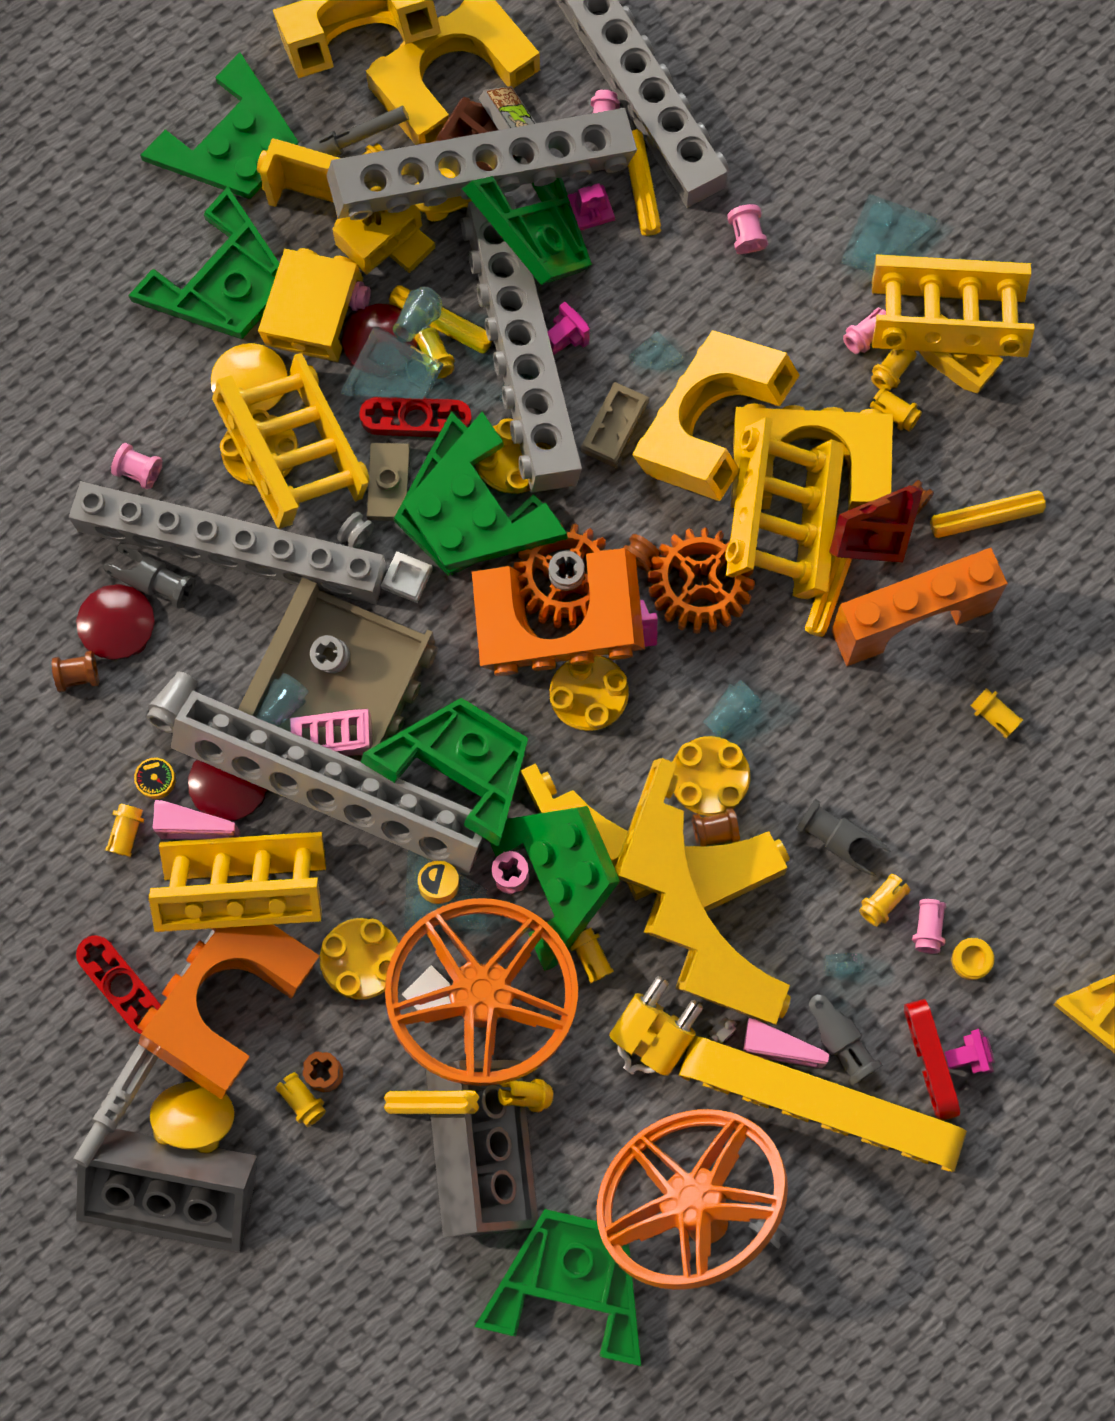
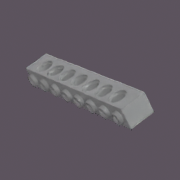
(605, 129)
(690, 179)
(543, 468)
(227, 542)
(325, 781)

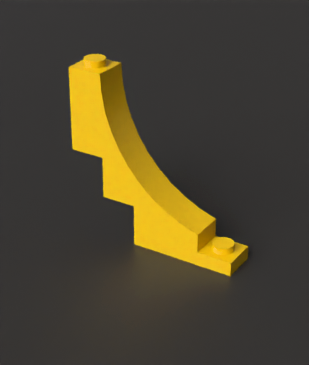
(657, 862)
(716, 871)

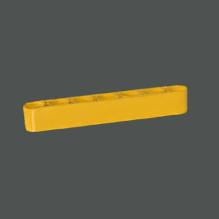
(824, 1102)

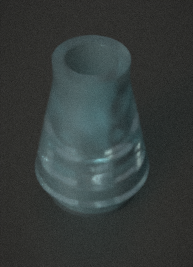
(419, 311)
(282, 700)
(732, 709)

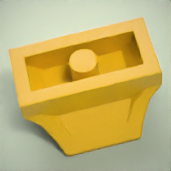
(966, 370)

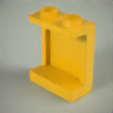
(294, 169)
(309, 303)

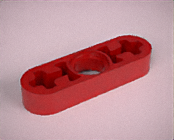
(387, 404)
(93, 969)
(929, 1047)

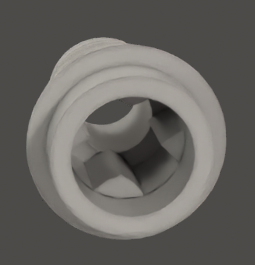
(170, 701)

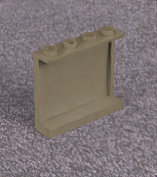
(378, 676)

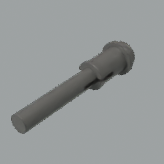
(334, 143)

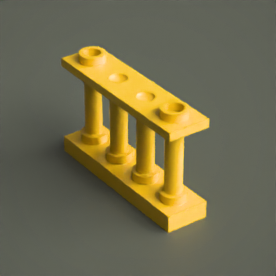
(952, 279)
(267, 467)
(818, 503)
(239, 903)

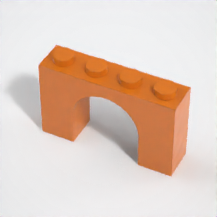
(963, 587)
(609, 628)
(177, 1029)

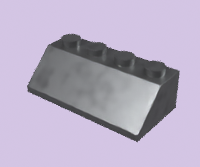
(483, 1161)
(167, 1190)

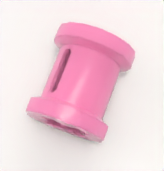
(747, 229)
(136, 466)
(506, 861)

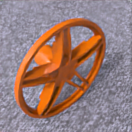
(481, 991)
(692, 1200)

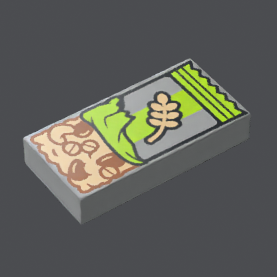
(505, 108)

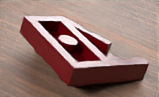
(878, 528)

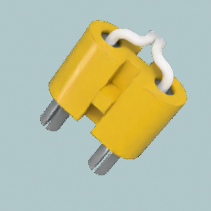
(653, 1033)

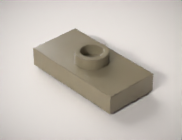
(614, 424)
(387, 479)

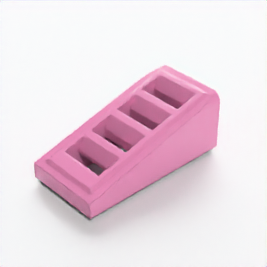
(360, 717)
(183, 823)
(781, 1047)

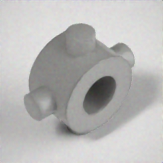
(723, 1030)

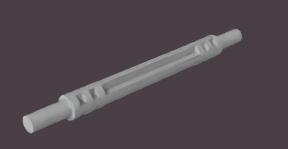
(119, 1098)

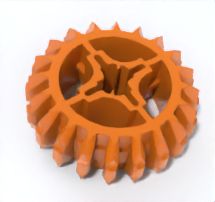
(688, 568)
(552, 603)

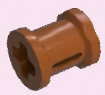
(75, 671)
(716, 828)
(335, 1071)

